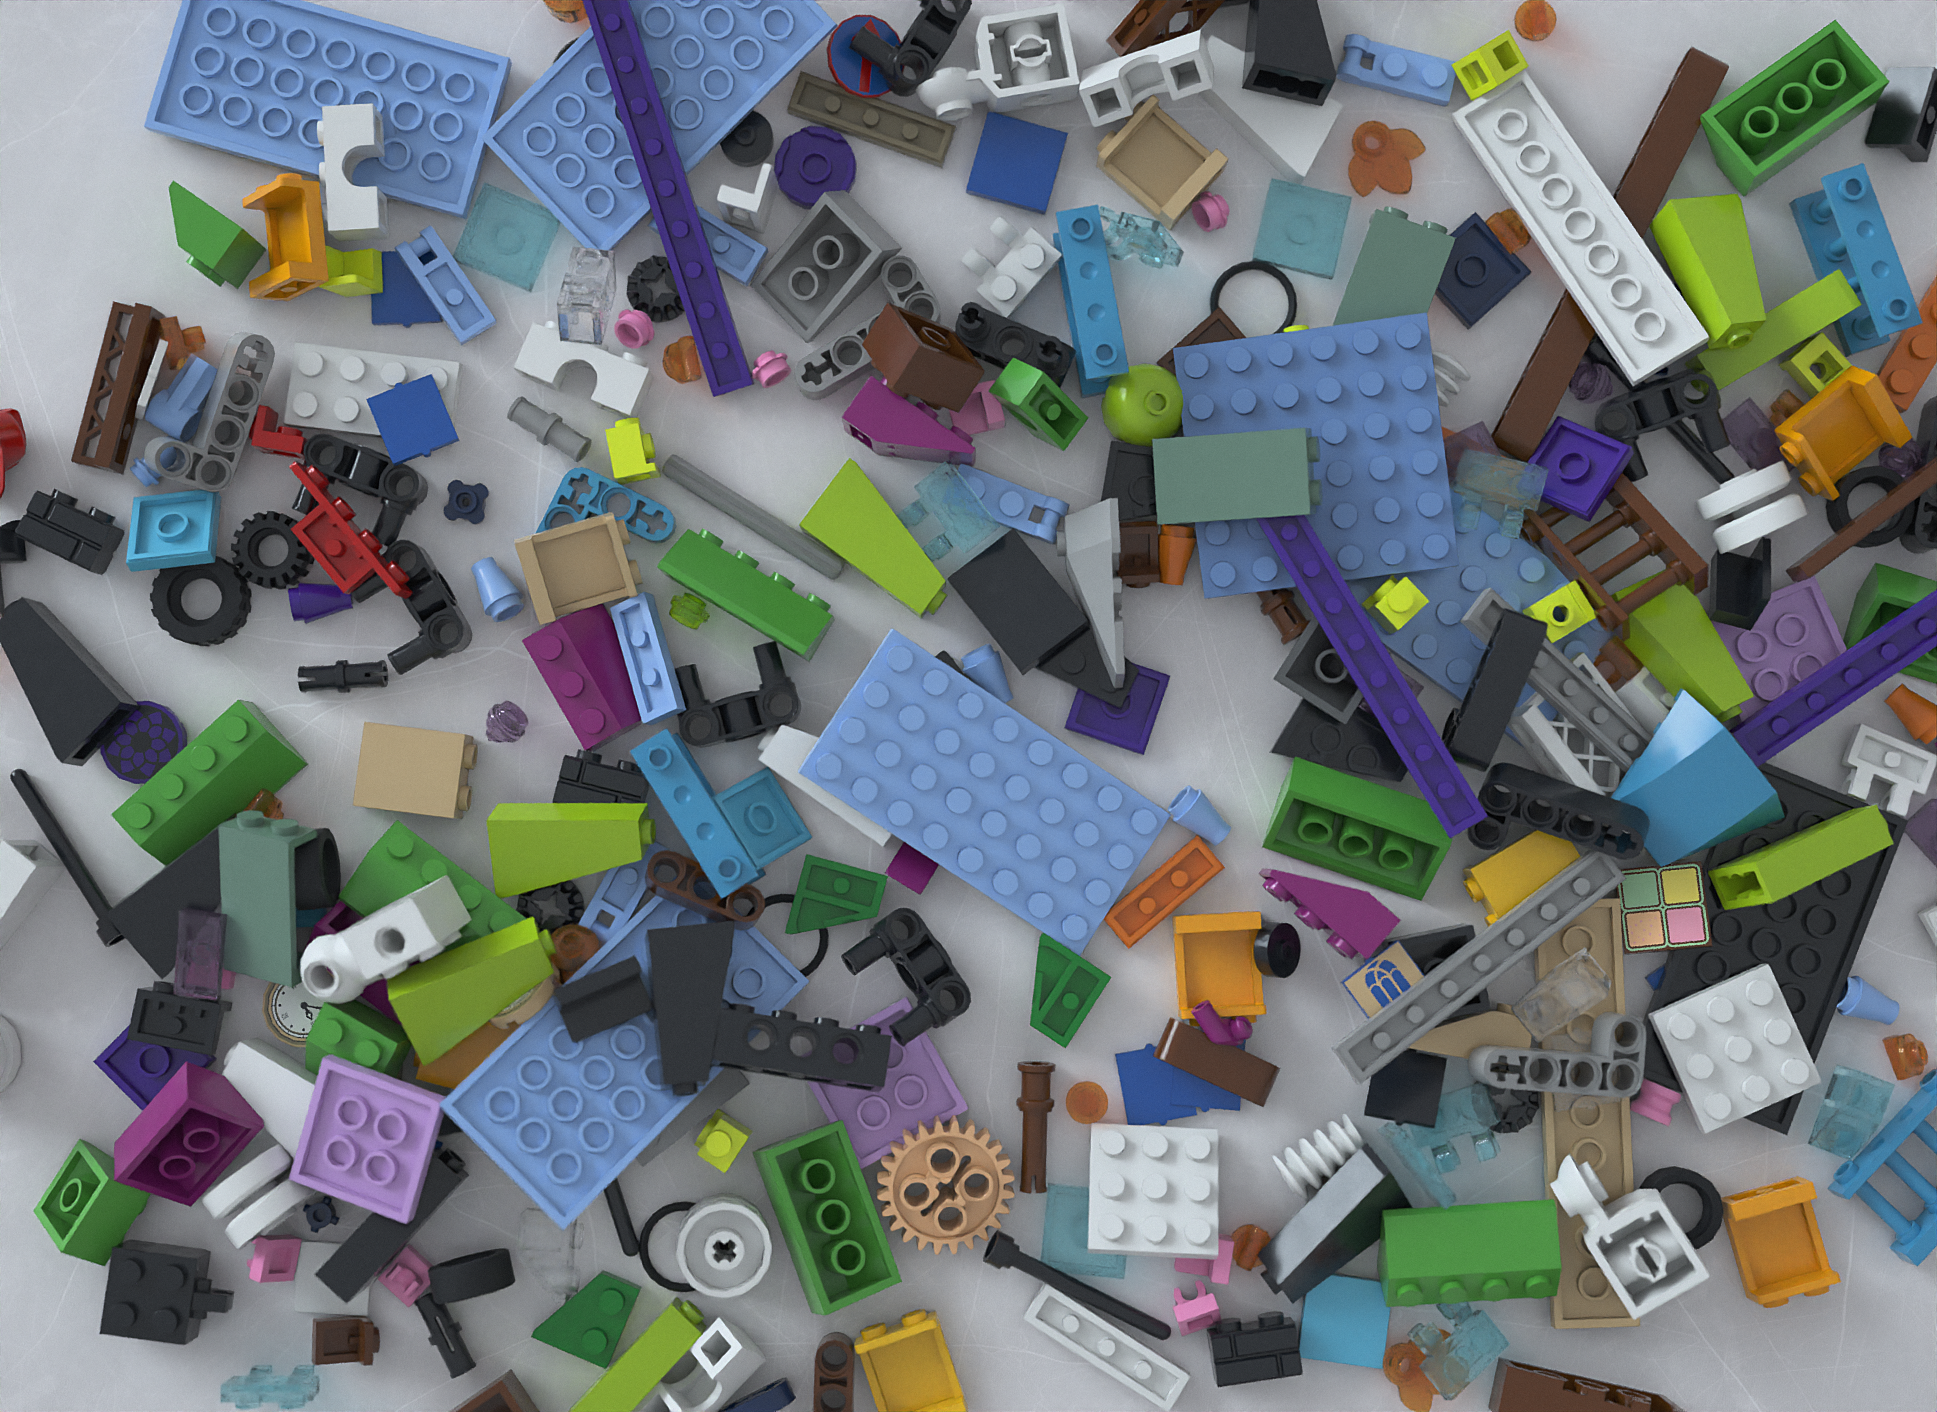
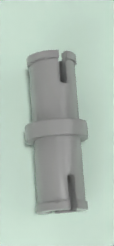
(549, 429)

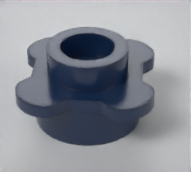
(475, 510)

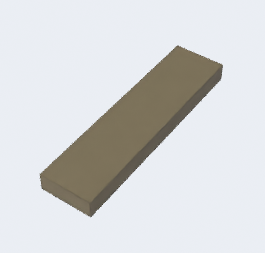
(871, 120)

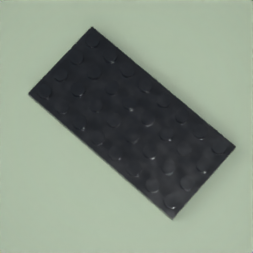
(1803, 936)

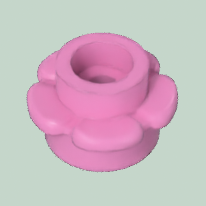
(1210, 211)
(634, 328)
(771, 368)

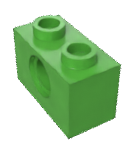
(1038, 404)

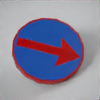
(849, 68)

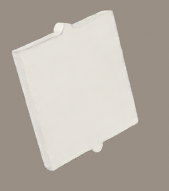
(151, 379)
(312, 1294)

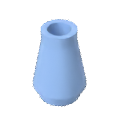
(497, 592)
(987, 671)
(1198, 815)
(1866, 1002)

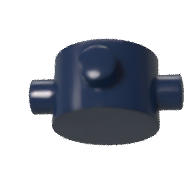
(321, 1214)

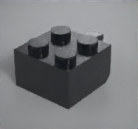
(1435, 946)
(159, 1292)

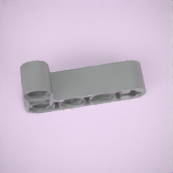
(908, 297)
(219, 409)
(1557, 1064)

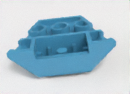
(1696, 785)

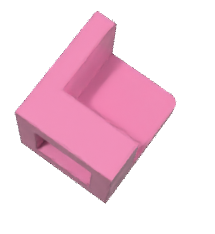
(980, 412)
(1216, 1270)

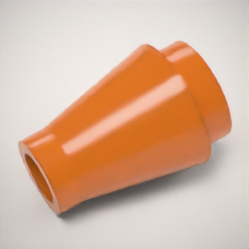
(1174, 552)
(1915, 713)

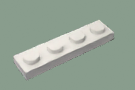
(1107, 1346)

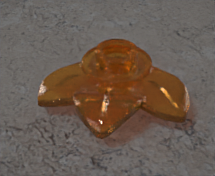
(1386, 164)
(1413, 1385)

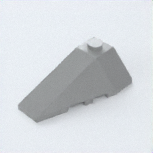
(1092, 564)

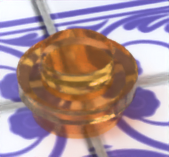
(1086, 1102)

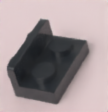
(176, 1019)

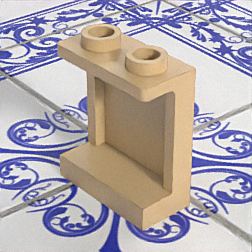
(1159, 163)
(577, 566)
(415, 770)

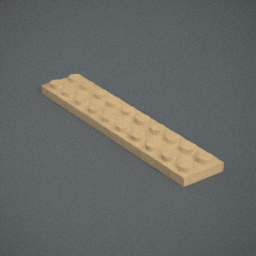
(1593, 1136)

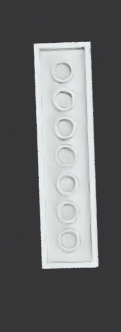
(1580, 228)

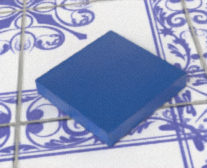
(1016, 163)

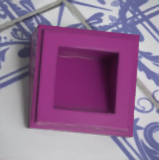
(911, 868)

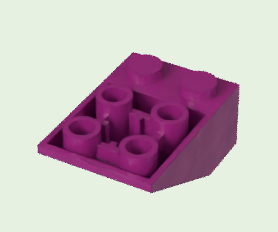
(902, 430)
(1347, 914)

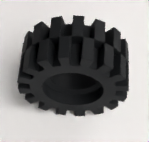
(247, 551)

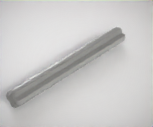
(753, 517)

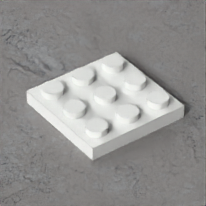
(1734, 1048)
(1153, 1191)

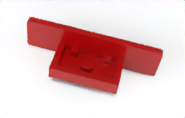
(337, 541)

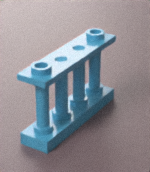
(1849, 233)
(1089, 299)
(689, 803)
(1914, 1237)

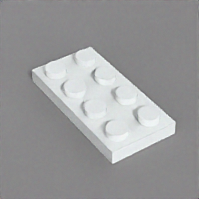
(332, 386)

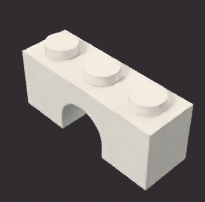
(1174, 66)
(349, 137)
(620, 381)
(724, 1364)

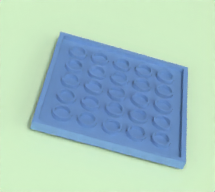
(1379, 435)

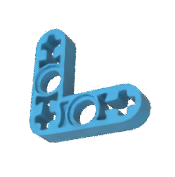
(597, 504)

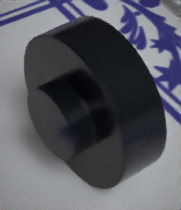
(749, 142)
(1277, 950)

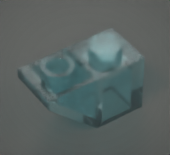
(1850, 1111)

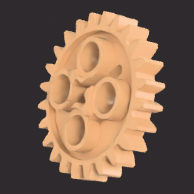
(976, 1204)

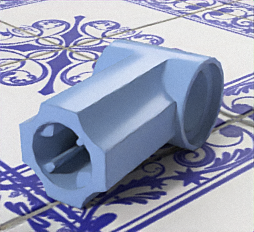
(181, 406)

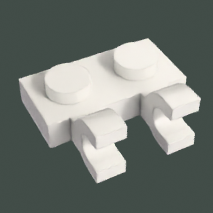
(1019, 270)
(1890, 761)

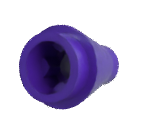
(317, 601)

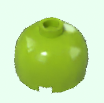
(1143, 405)

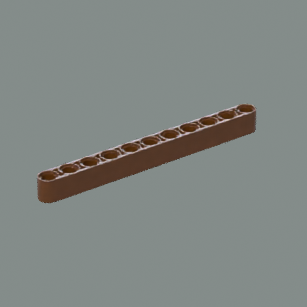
(1639, 198)

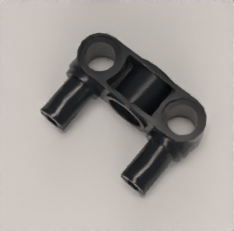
(920, 48)
(987, 332)
(1660, 405)
(367, 473)
(430, 605)
(739, 714)
(922, 967)

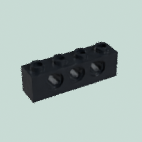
(868, 1045)

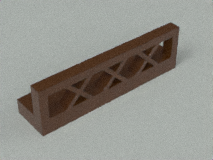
(1151, 17)
(120, 420)

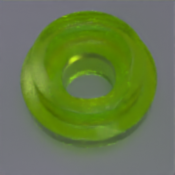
(688, 610)

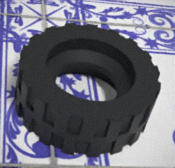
(213, 630)

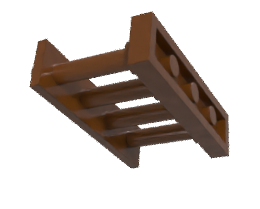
(1655, 538)

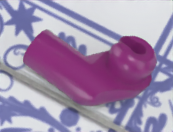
(1221, 1030)

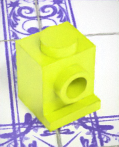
(1490, 65)
(1816, 351)
(631, 452)
(1395, 603)
(1573, 606)
(722, 1140)

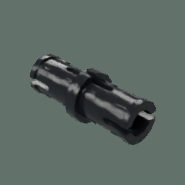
(343, 676)
(457, 1361)

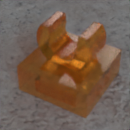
(180, 341)
(1619, 655)

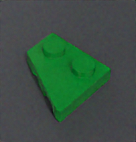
(833, 895)
(1063, 990)
(591, 1319)

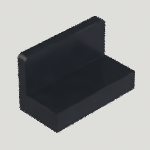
(1906, 113)
(1740, 586)
(602, 999)

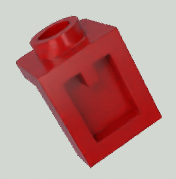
(284, 442)

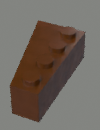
(1540, 1389)

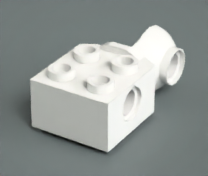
(1020, 64)
(384, 942)
(1631, 1239)

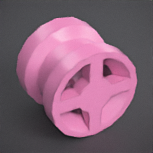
(1655, 1102)

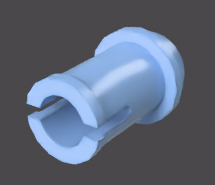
(148, 476)

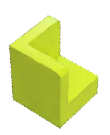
(354, 272)

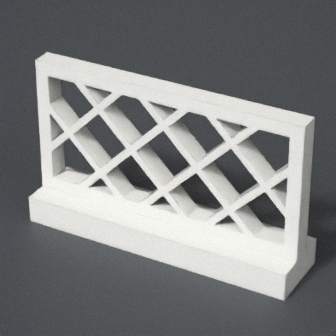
(1550, 747)

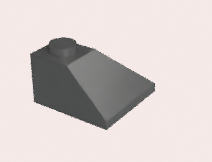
(1319, 675)

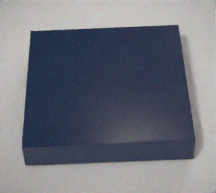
(1478, 272)

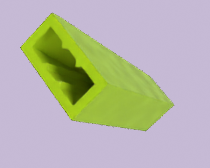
(1713, 265)
(1783, 329)
(870, 538)
(1685, 650)
(563, 841)
(1801, 858)
(468, 986)
(645, 1360)

